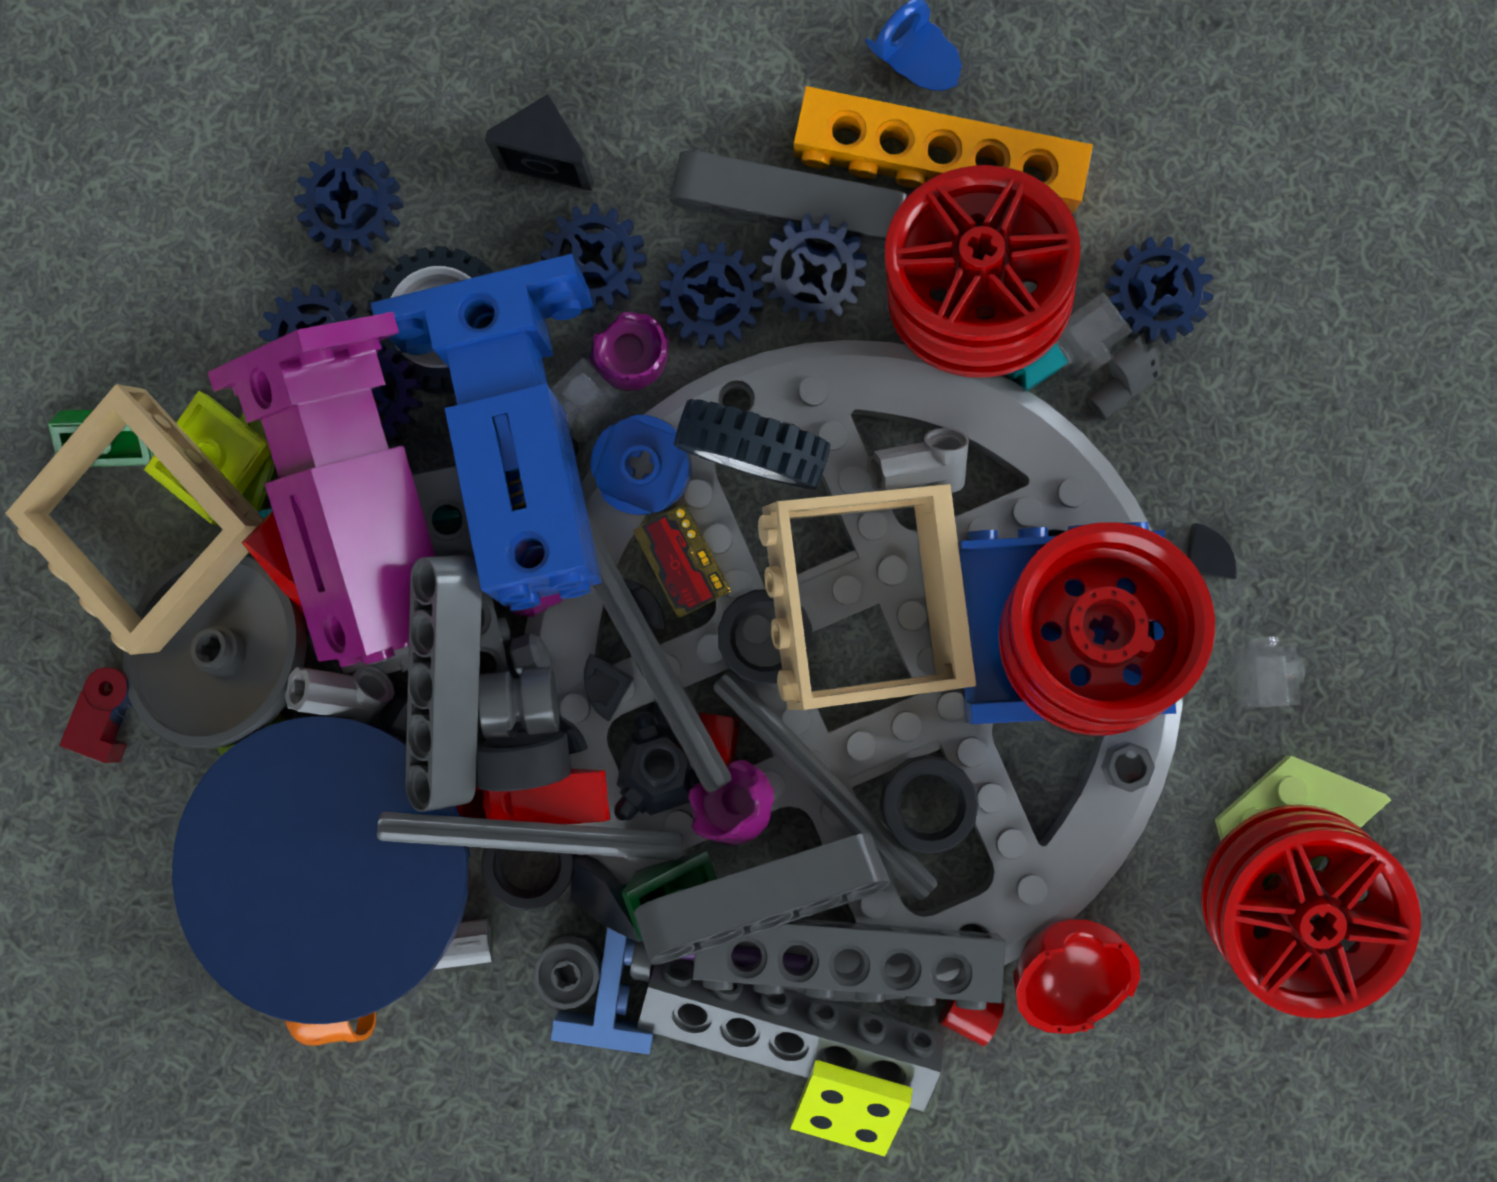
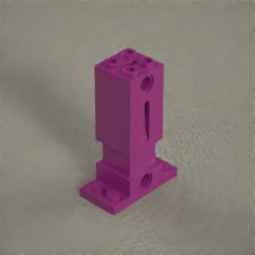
(340, 492)

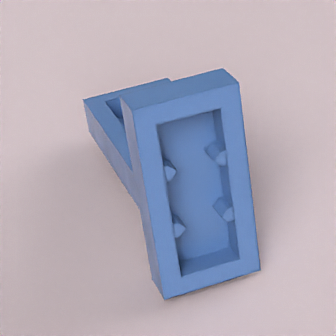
(612, 999)

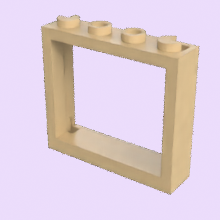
(189, 466)
(941, 582)

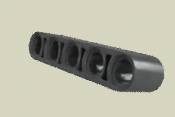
(778, 194)
(443, 682)
(760, 898)

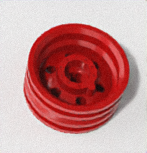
(982, 270)
(1165, 592)
(1334, 978)

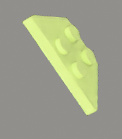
(1302, 783)

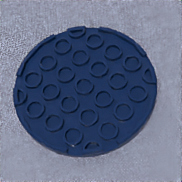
(293, 887)

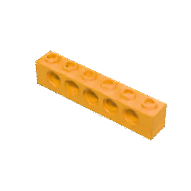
(825, 111)

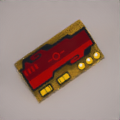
(682, 561)

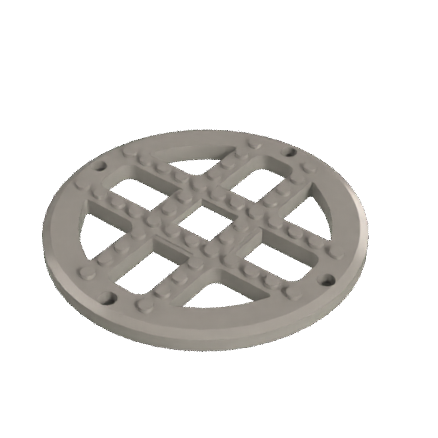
(1063, 486)

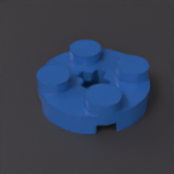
(616, 478)

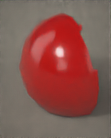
(1074, 976)

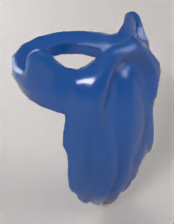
(918, 48)

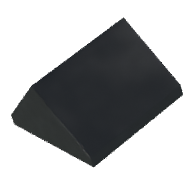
(540, 146)

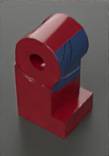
(99, 716)

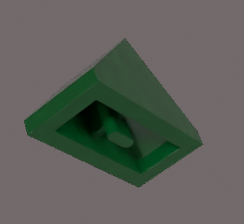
(666, 879)

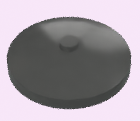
(224, 665)

